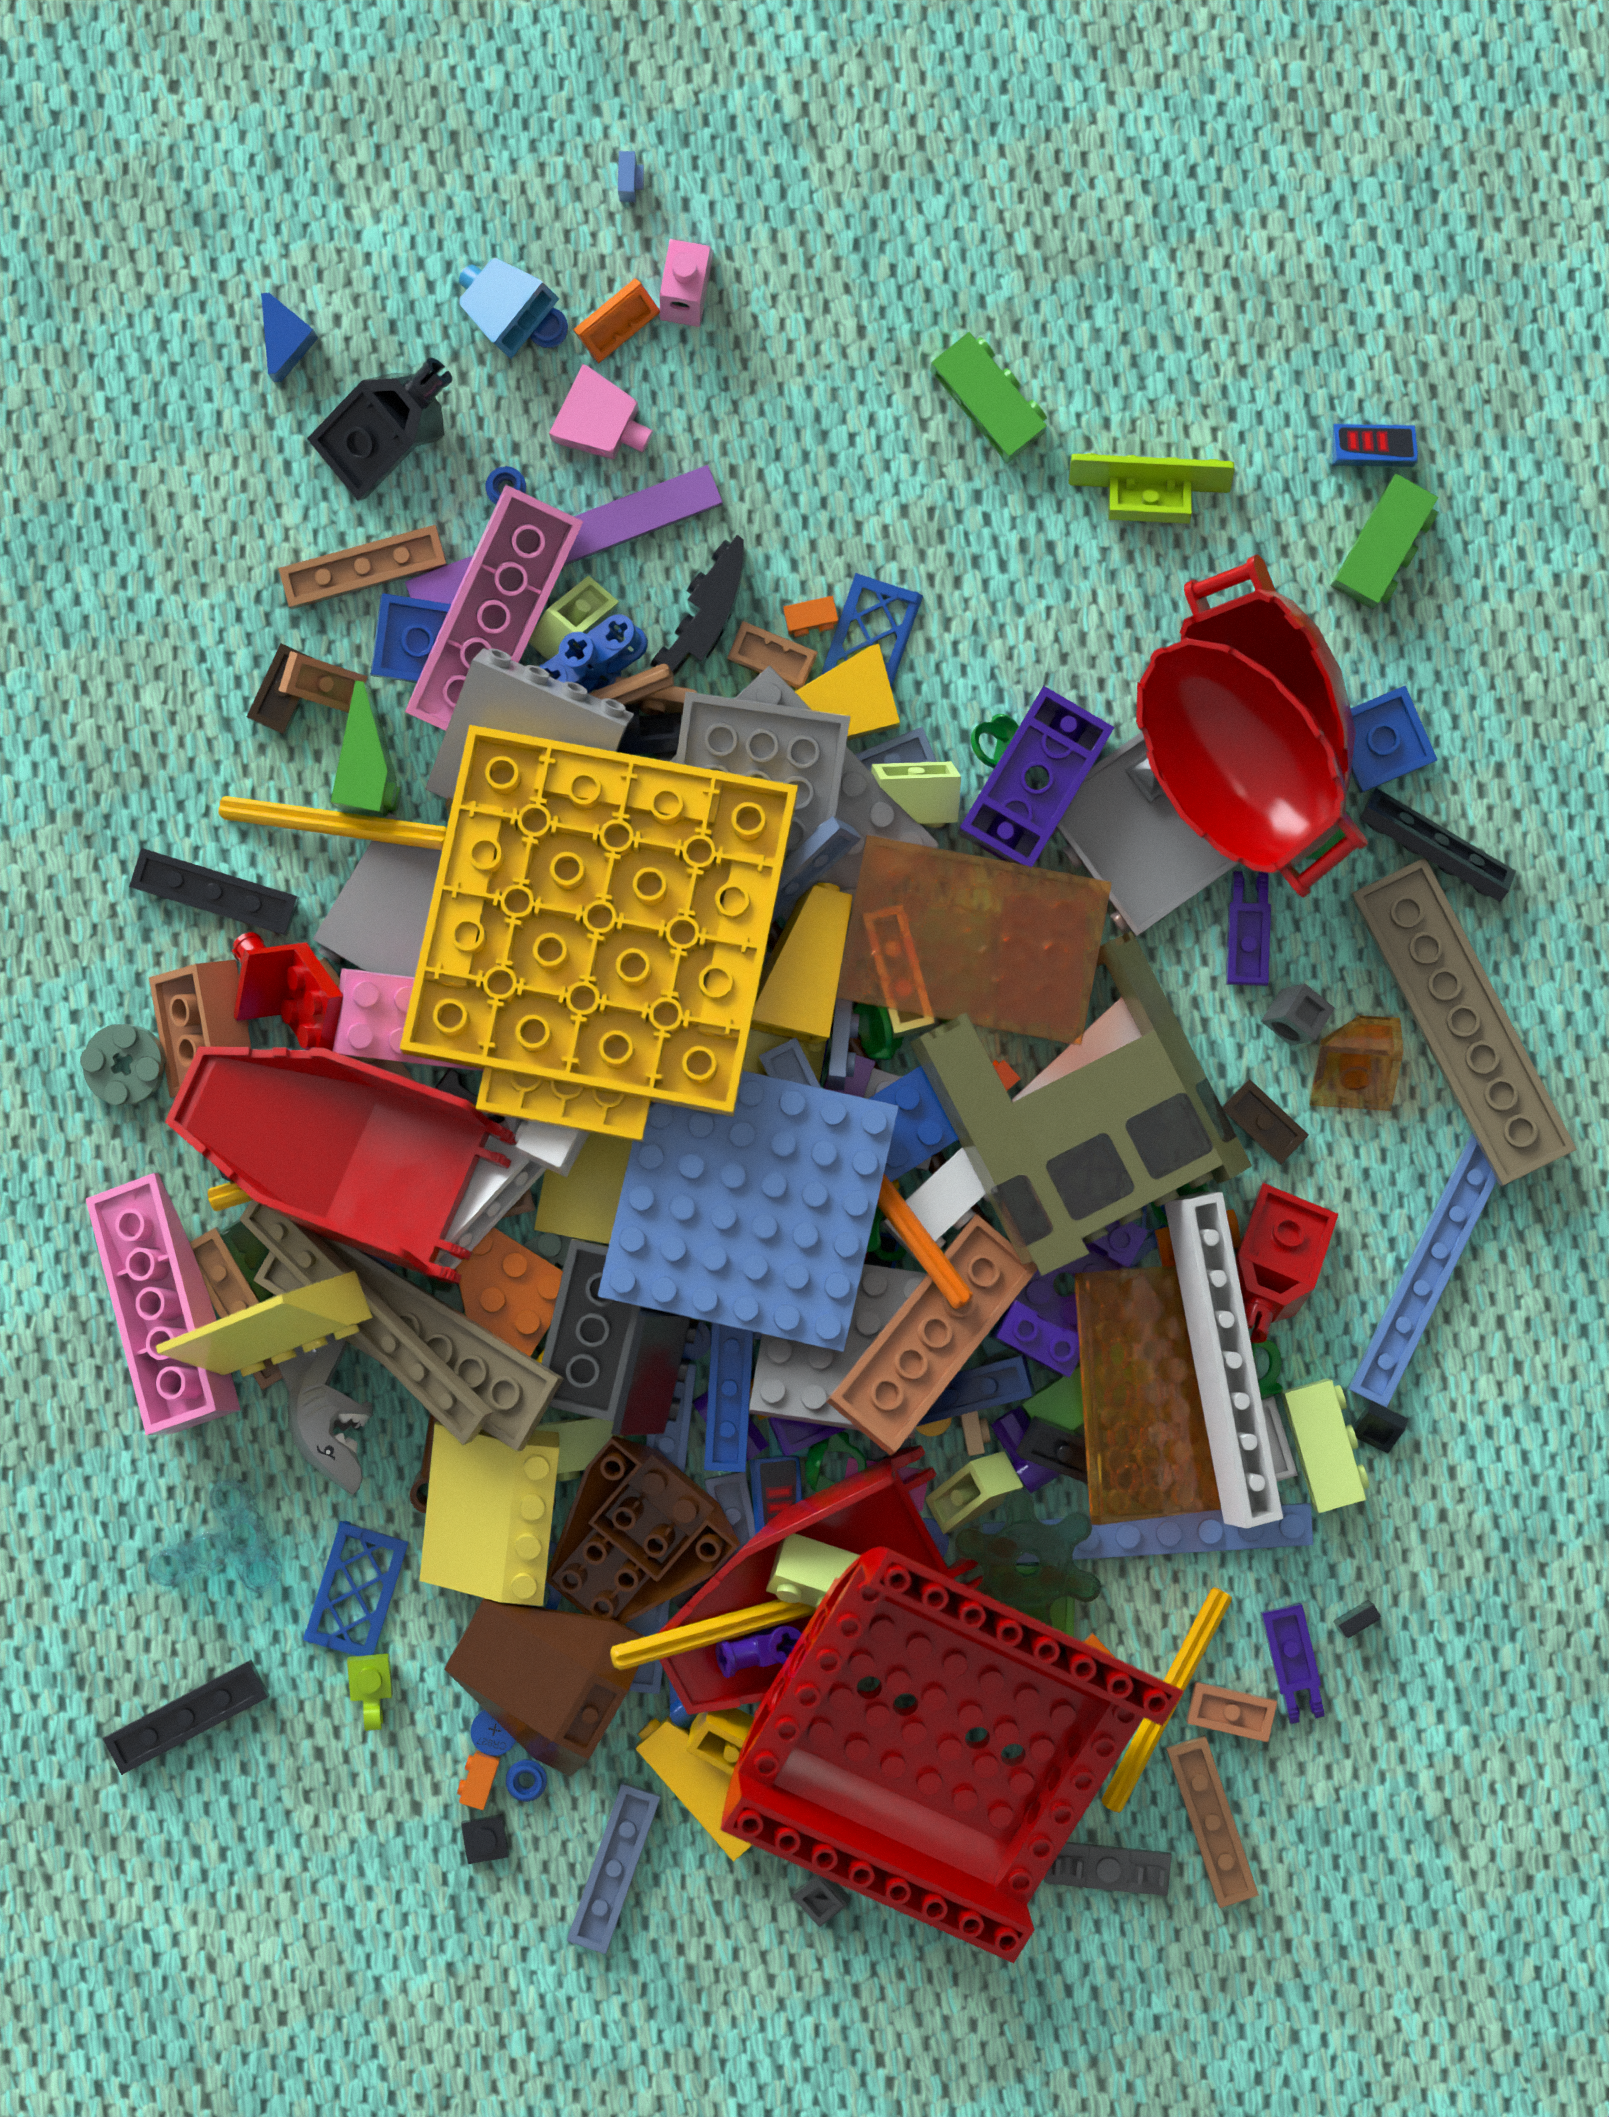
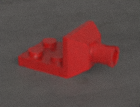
(288, 984)
(1280, 1256)

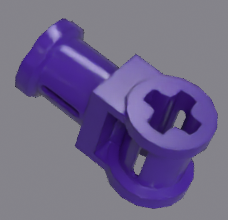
(756, 1649)

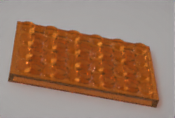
(974, 937)
(1141, 1398)

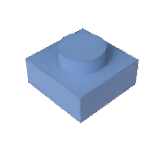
(629, 176)

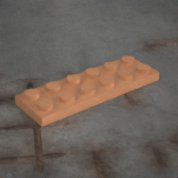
(930, 1339)

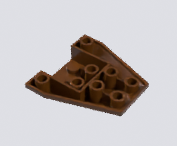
(637, 1534)
(544, 1677)

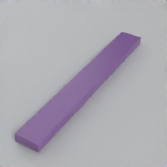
(602, 527)

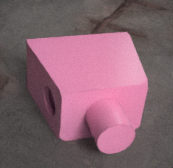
(685, 281)
(598, 417)

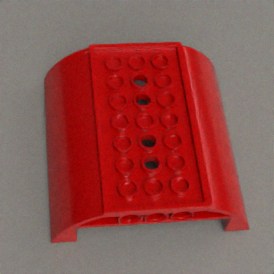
(899, 1794)

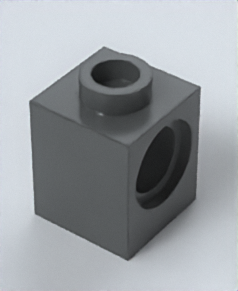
(1298, 1014)

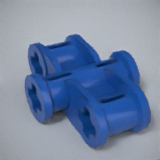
(600, 653)

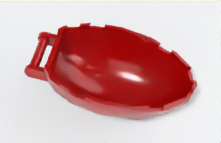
(1282, 640)
(1244, 761)

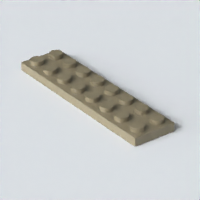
(1463, 1022)
(496, 1371)

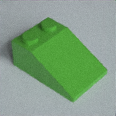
(365, 770)

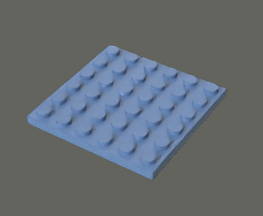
(753, 1212)

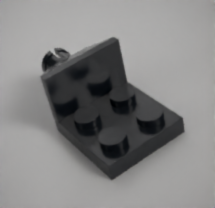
(381, 426)

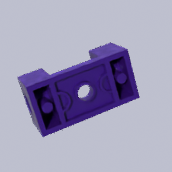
(1011, 816)
(1045, 1323)

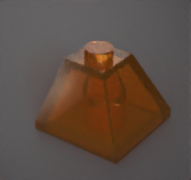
(1359, 1065)

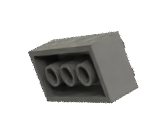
(588, 1336)

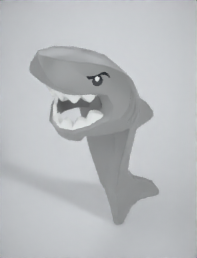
(319, 1409)

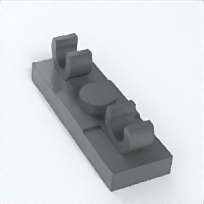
(1111, 1868)

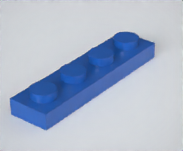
(728, 1399)

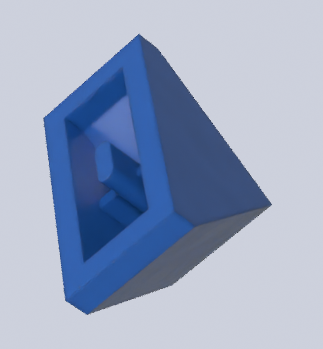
(285, 337)

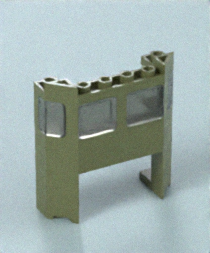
(1093, 1139)

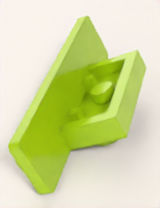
(1150, 486)

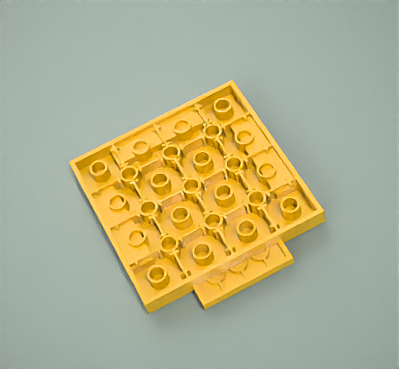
(598, 931)

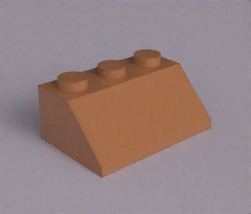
(196, 1010)

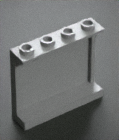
(523, 702)
(1136, 843)
(382, 909)

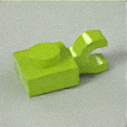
(370, 1682)

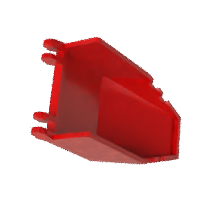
(339, 1147)
(853, 1515)

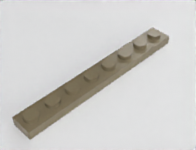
(383, 1334)

